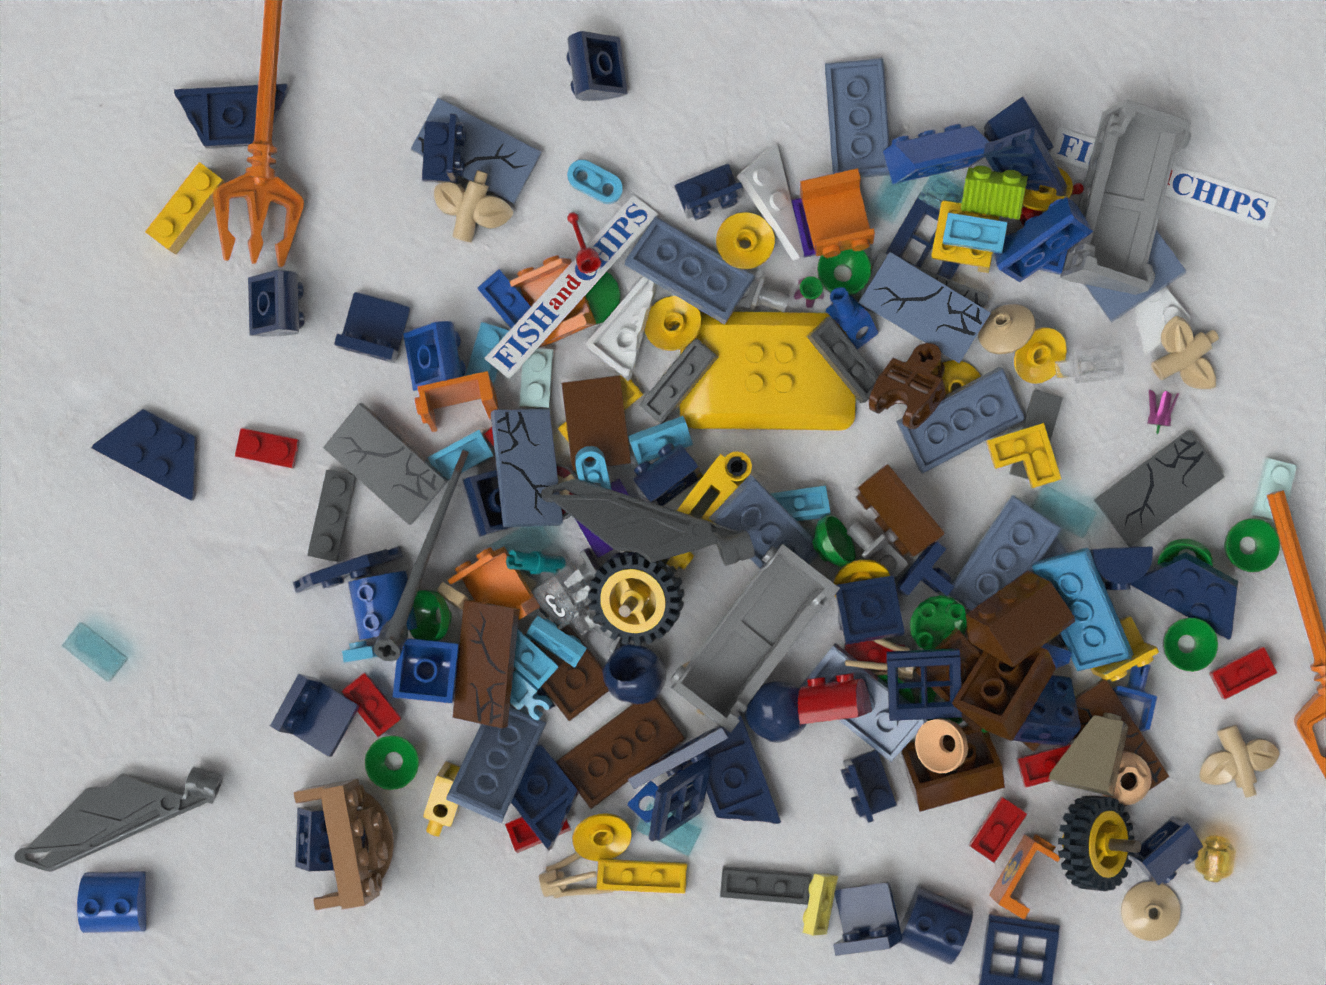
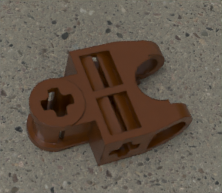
(911, 383)

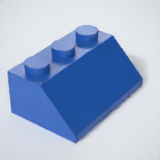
(934, 153)
(1042, 239)

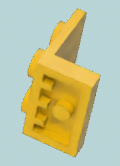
(956, 254)
(1142, 652)

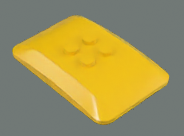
(767, 377)

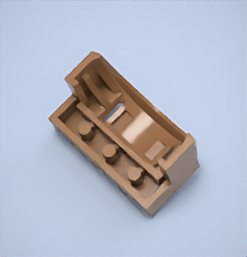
(344, 831)

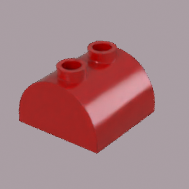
(833, 700)

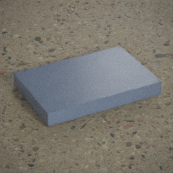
(1166, 270)

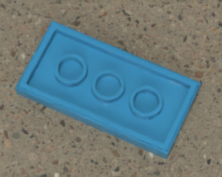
(1097, 633)

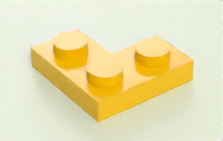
(1030, 446)

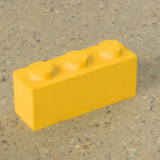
(185, 209)

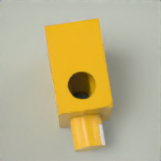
(438, 809)

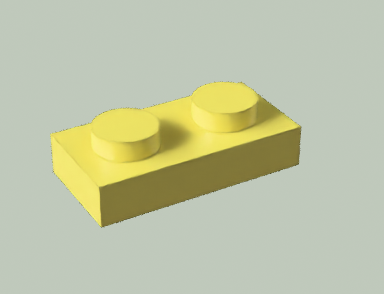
(820, 904)

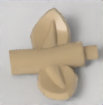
(471, 206)
(1186, 355)
(1238, 761)

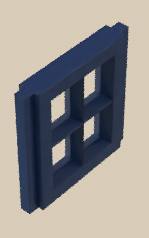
(908, 231)
(922, 659)
(663, 825)
(1023, 928)

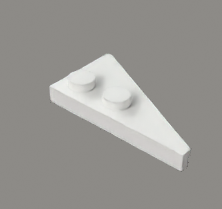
(769, 191)
(1154, 315)
(621, 333)

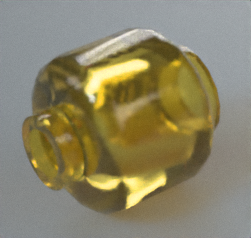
(1216, 858)

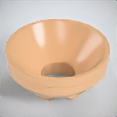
(931, 748)
(1132, 763)

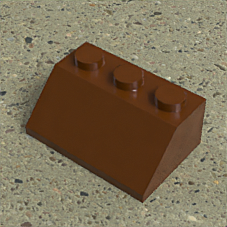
(898, 511)
(1018, 619)
(1004, 695)
(976, 776)

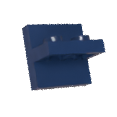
(922, 571)
(869, 610)

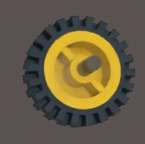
(636, 598)
(1097, 843)

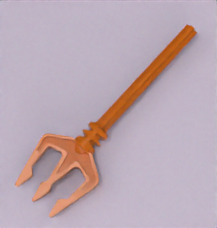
(259, 182)
(1315, 708)

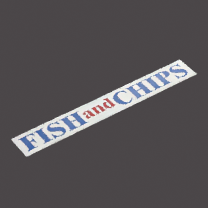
(1182, 184)
(569, 288)

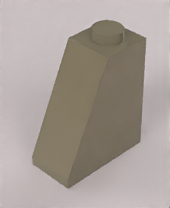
(1094, 756)

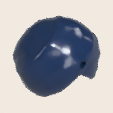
(634, 674)
(774, 712)

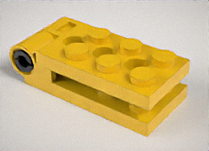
(720, 479)

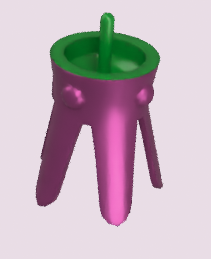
(810, 289)
(1163, 416)

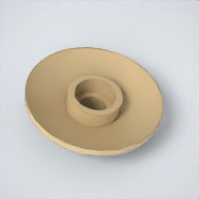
(1007, 329)
(1137, 905)

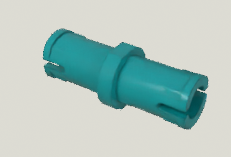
(535, 562)

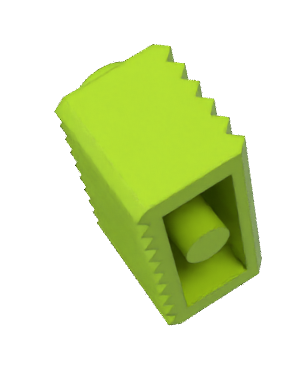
(994, 192)

